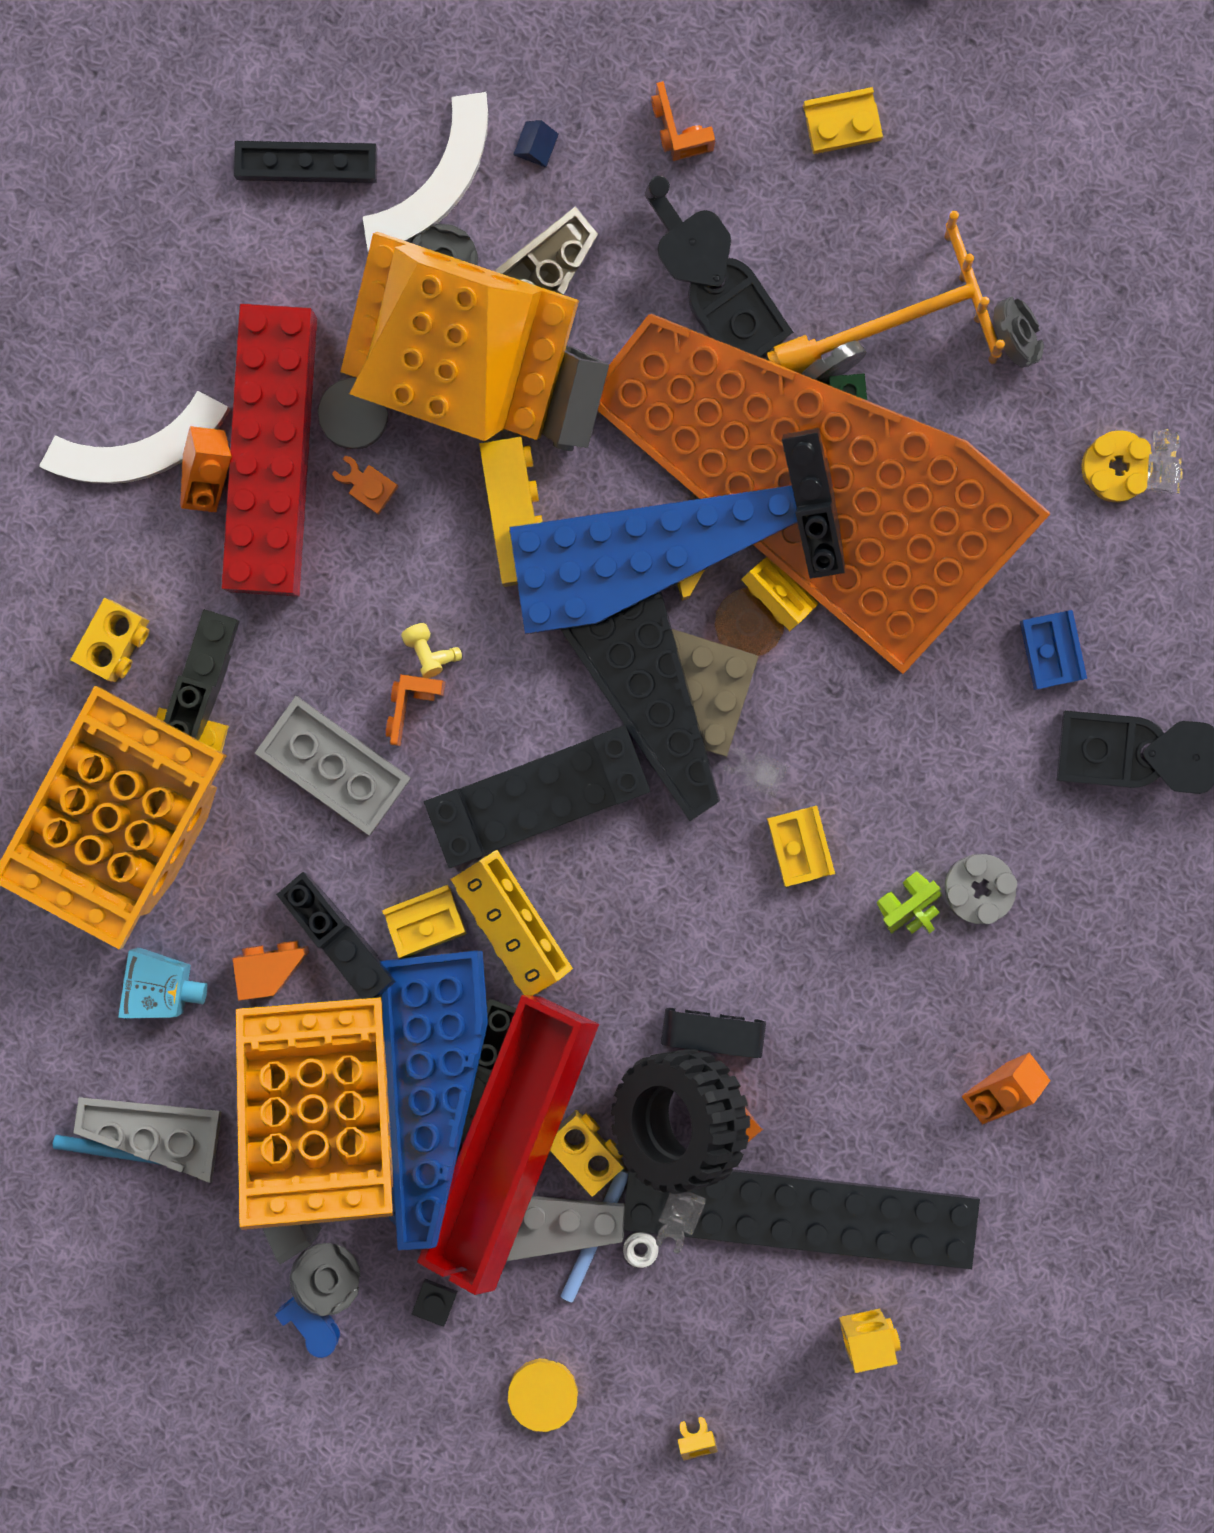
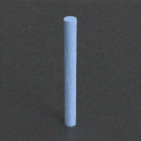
(587, 1254)

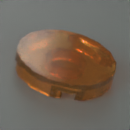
(747, 623)

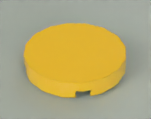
(542, 1395)

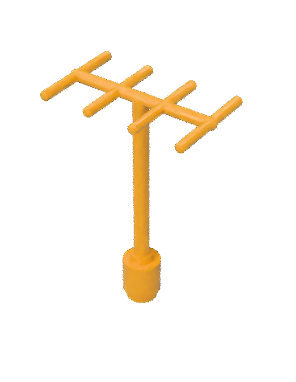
(801, 353)

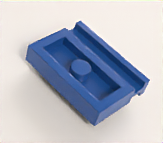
(1053, 649)

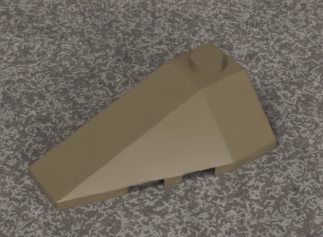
(554, 254)

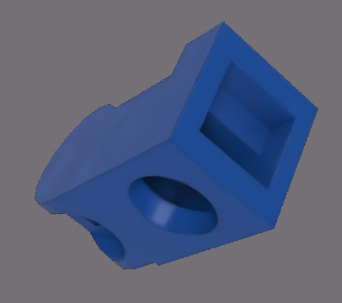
(319, 1331)

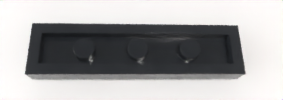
(305, 161)

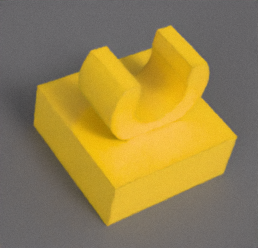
(696, 1444)

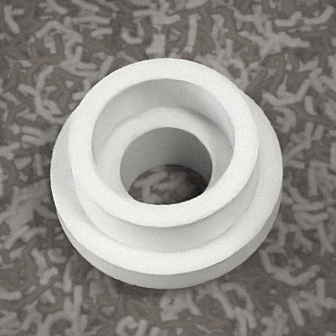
(640, 1260)

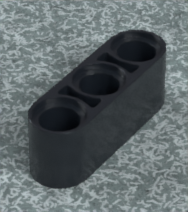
(713, 1034)

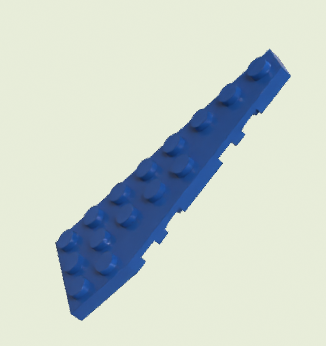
(606, 562)
(432, 1052)

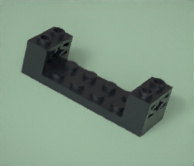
(537, 796)

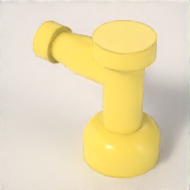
(417, 637)

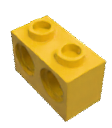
(102, 635)
(577, 1157)
(870, 1340)

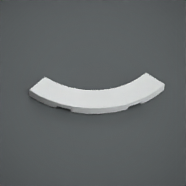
(448, 180)
(137, 459)

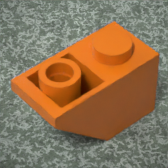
(204, 468)
(266, 972)
(1007, 1089)

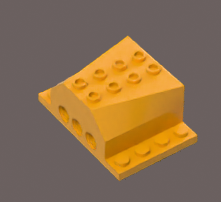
(455, 341)
(112, 819)
(312, 1114)

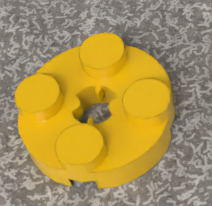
(1103, 480)

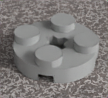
(985, 908)

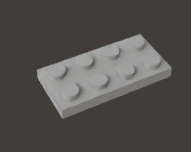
(333, 765)

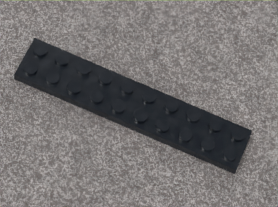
(823, 1217)

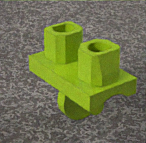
(922, 895)

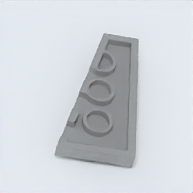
(160, 1133)
(567, 1225)

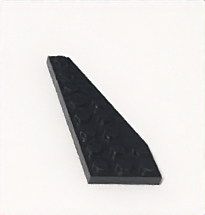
(645, 683)

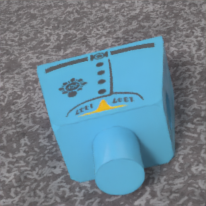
(157, 986)

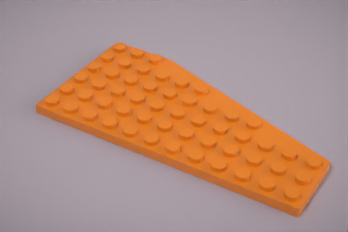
(914, 505)

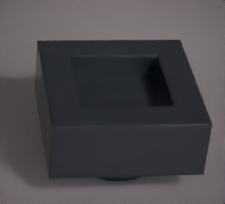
(434, 1302)

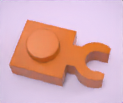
(369, 487)

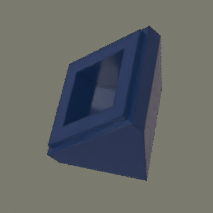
(536, 142)

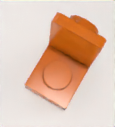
(691, 142)
(423, 689)

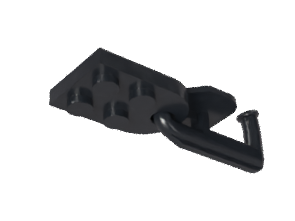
(699, 254)
(1109, 747)

